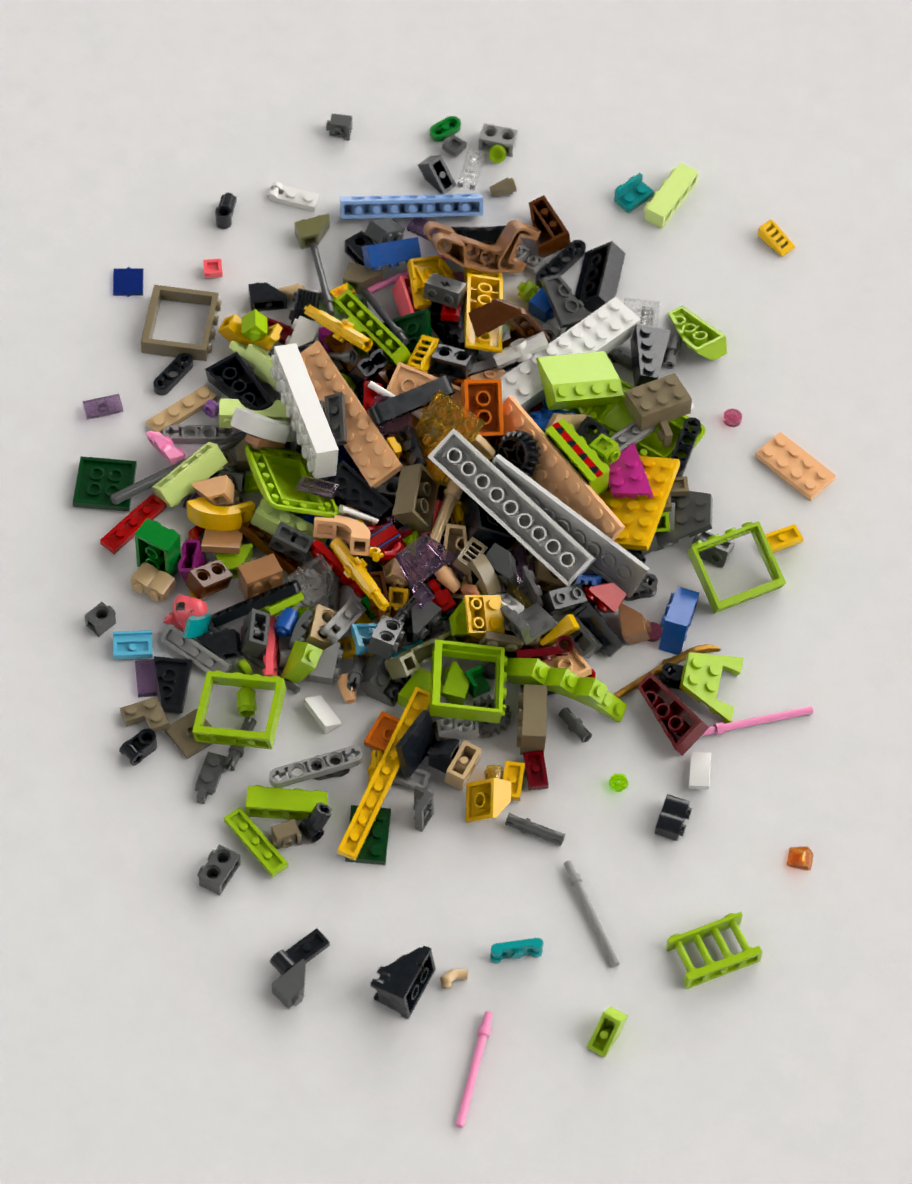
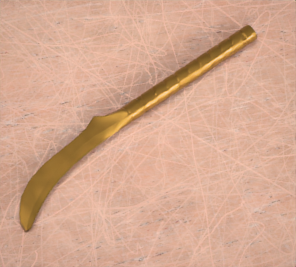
(675, 660)

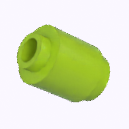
(246, 702)

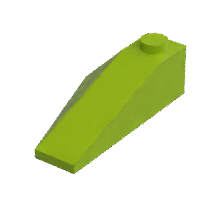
(698, 334)

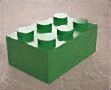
(158, 547)

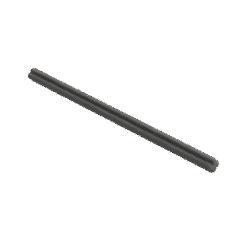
(150, 481)

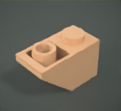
(216, 490)

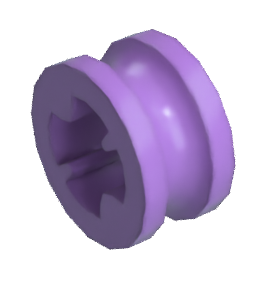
(211, 408)

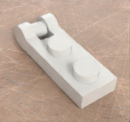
(293, 197)

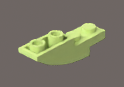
(258, 359)

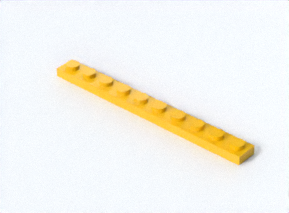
(381, 780)

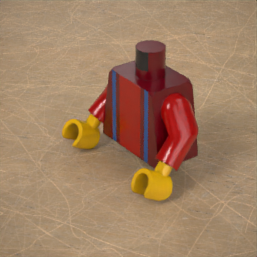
(386, 541)

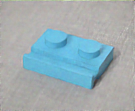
(132, 644)

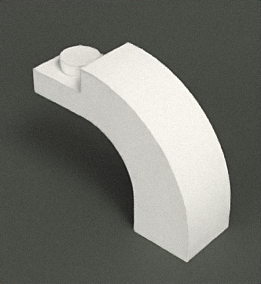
(262, 426)

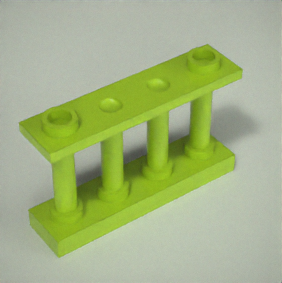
(712, 968)

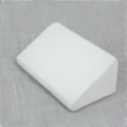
(357, 515)
(322, 713)

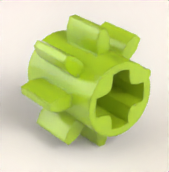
(527, 290)

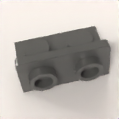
(717, 554)
(423, 807)

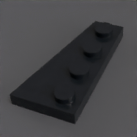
(358, 493)

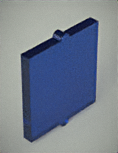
(128, 282)

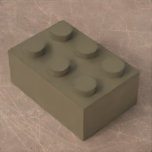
(657, 401)
(416, 498)
(532, 718)

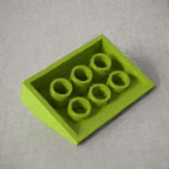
(579, 380)

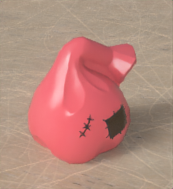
(183, 608)

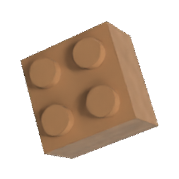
(259, 576)

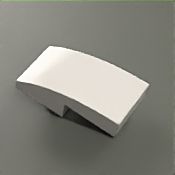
(700, 770)

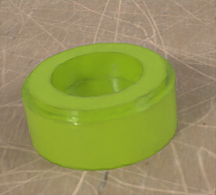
(497, 153)
(244, 667)

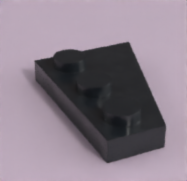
(599, 628)
(173, 682)

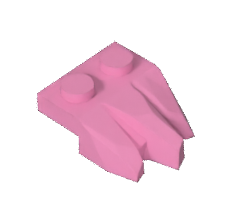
(165, 447)

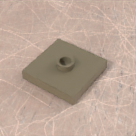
(182, 736)

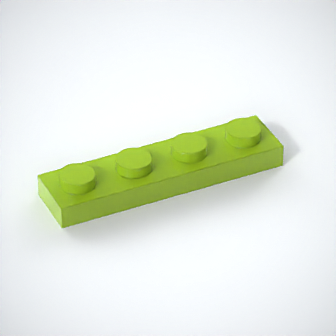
(256, 842)

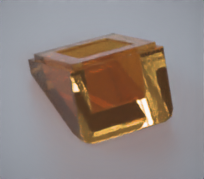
(800, 858)

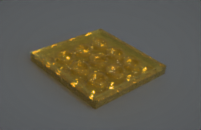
(436, 423)

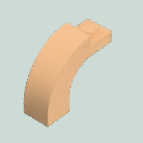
(346, 528)

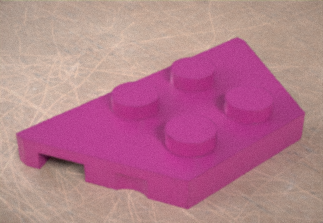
(628, 475)

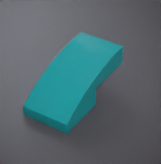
(196, 626)

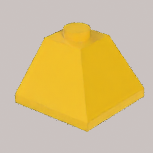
(486, 798)

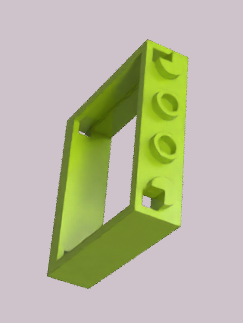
(766, 553)
(471, 652)
(233, 736)

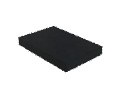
(416, 743)

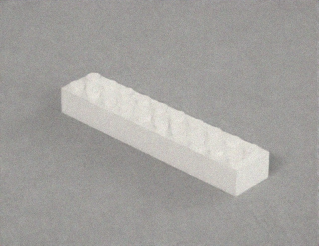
(598, 332)
(511, 507)

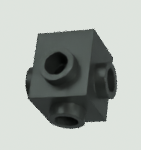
(235, 475)

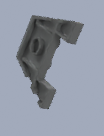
(692, 517)

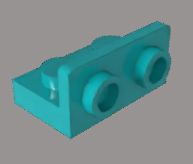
(632, 193)

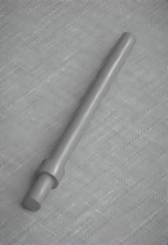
(575, 880)

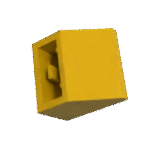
(483, 614)

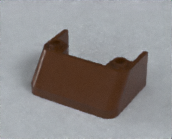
(501, 312)

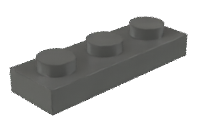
(336, 417)

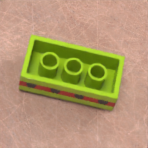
(580, 455)

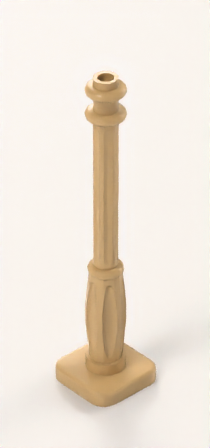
(454, 492)

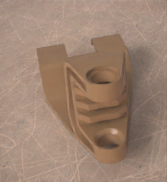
(501, 254)

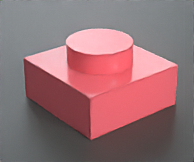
(212, 268)

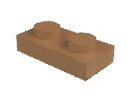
(259, 443)

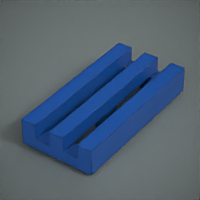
(589, 578)

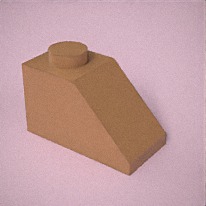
(633, 625)

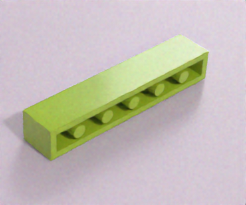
(373, 328)

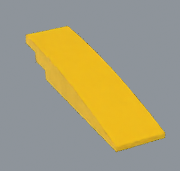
(480, 290)

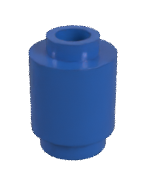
(286, 622)

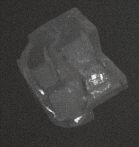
(315, 580)

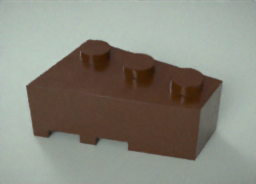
(553, 232)

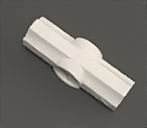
(521, 350)

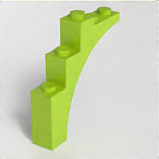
(566, 683)

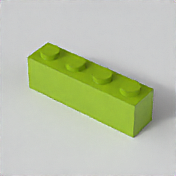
(282, 803)

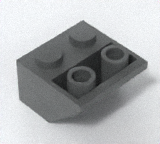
(378, 682)

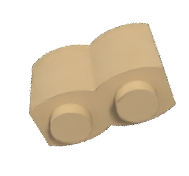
(153, 582)

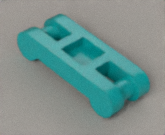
(516, 949)

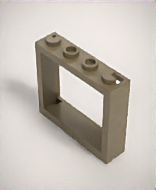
(171, 348)

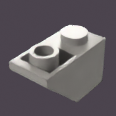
(326, 669)

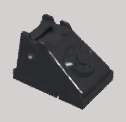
(404, 981)

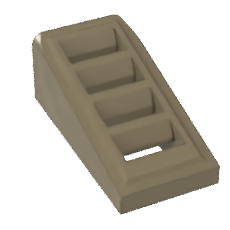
(460, 563)

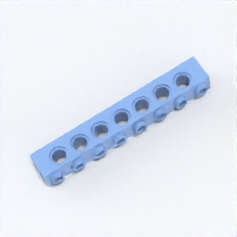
(411, 206)

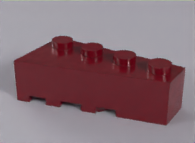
(677, 720)

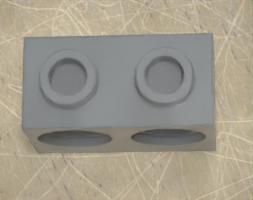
(497, 135)

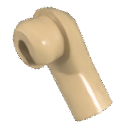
(451, 975)

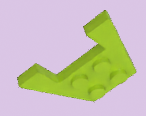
(702, 679)

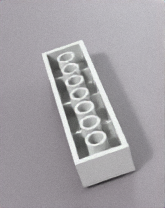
(304, 411)

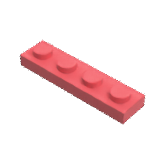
(271, 657)

